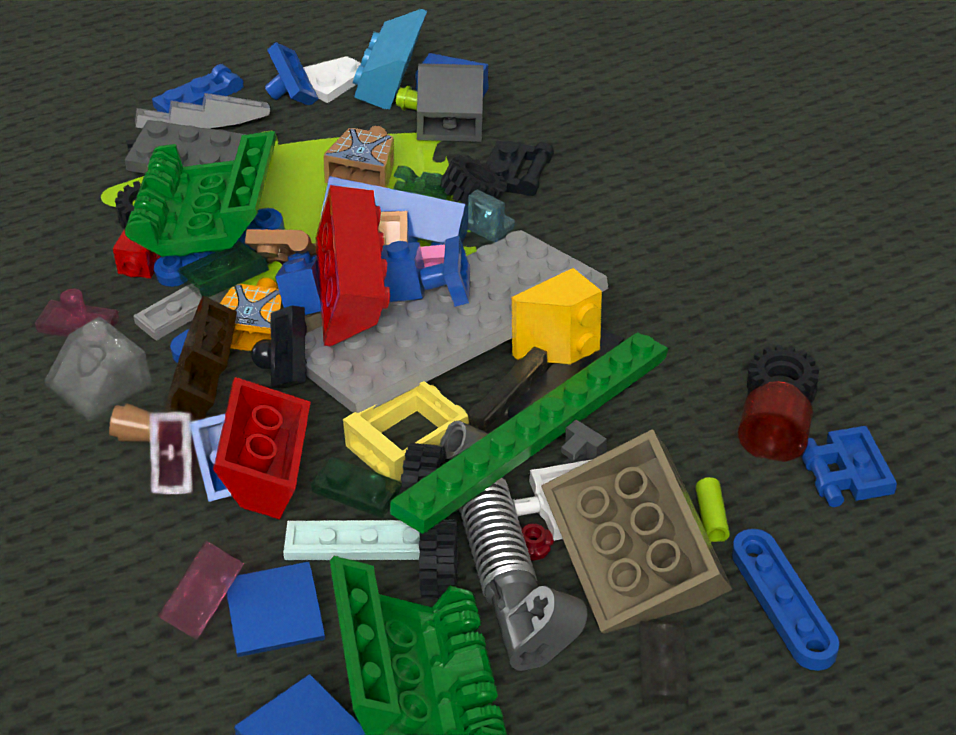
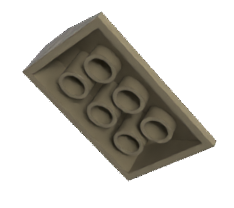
(635, 535)

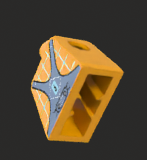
(253, 311)

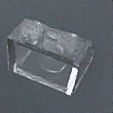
(98, 369)

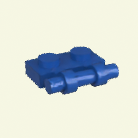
(859, 462)

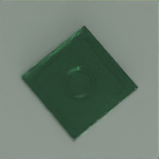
(222, 270)

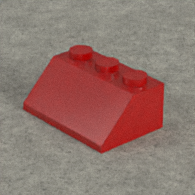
(261, 446)

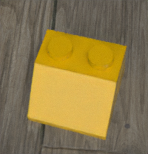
(558, 318)

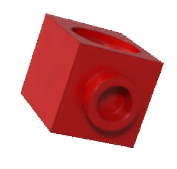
(133, 258)

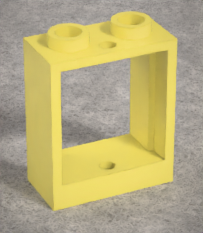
(365, 429)

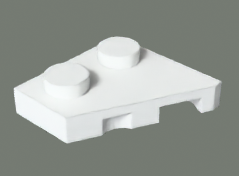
(332, 77)

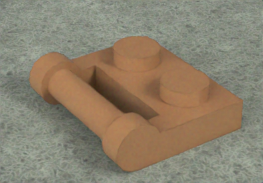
(279, 244)

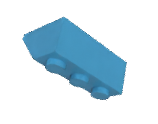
(388, 59)

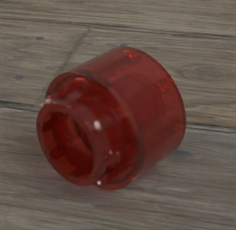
(776, 422)

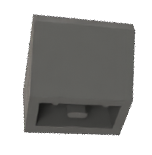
(450, 102)

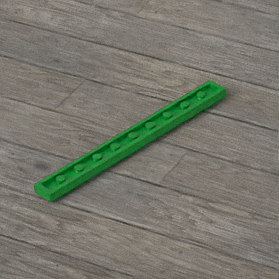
(525, 434)

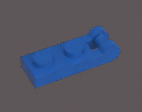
(218, 82)

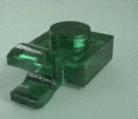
(426, 185)

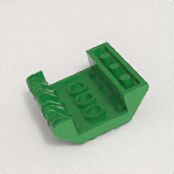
(202, 204)
(414, 663)

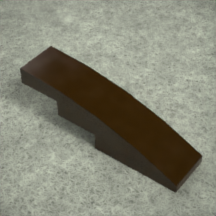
(202, 360)

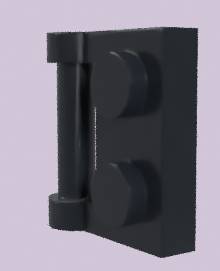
(509, 159)

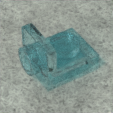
(488, 216)

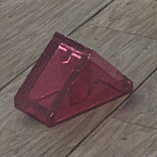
(172, 453)

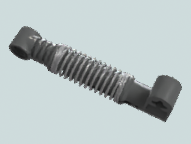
(531, 618)

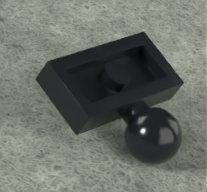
(286, 349)

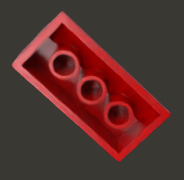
(350, 264)

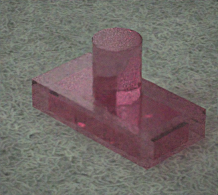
(71, 314)
(200, 590)

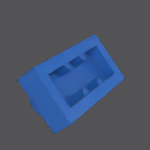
(290, 77)
(453, 272)

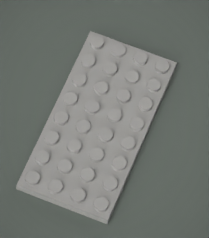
(430, 334)

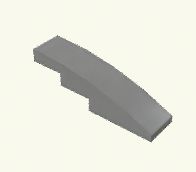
(215, 112)

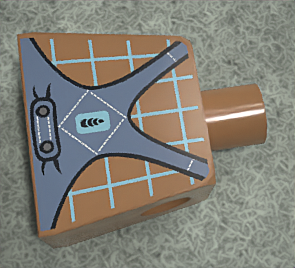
(361, 157)

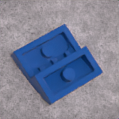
(274, 609)

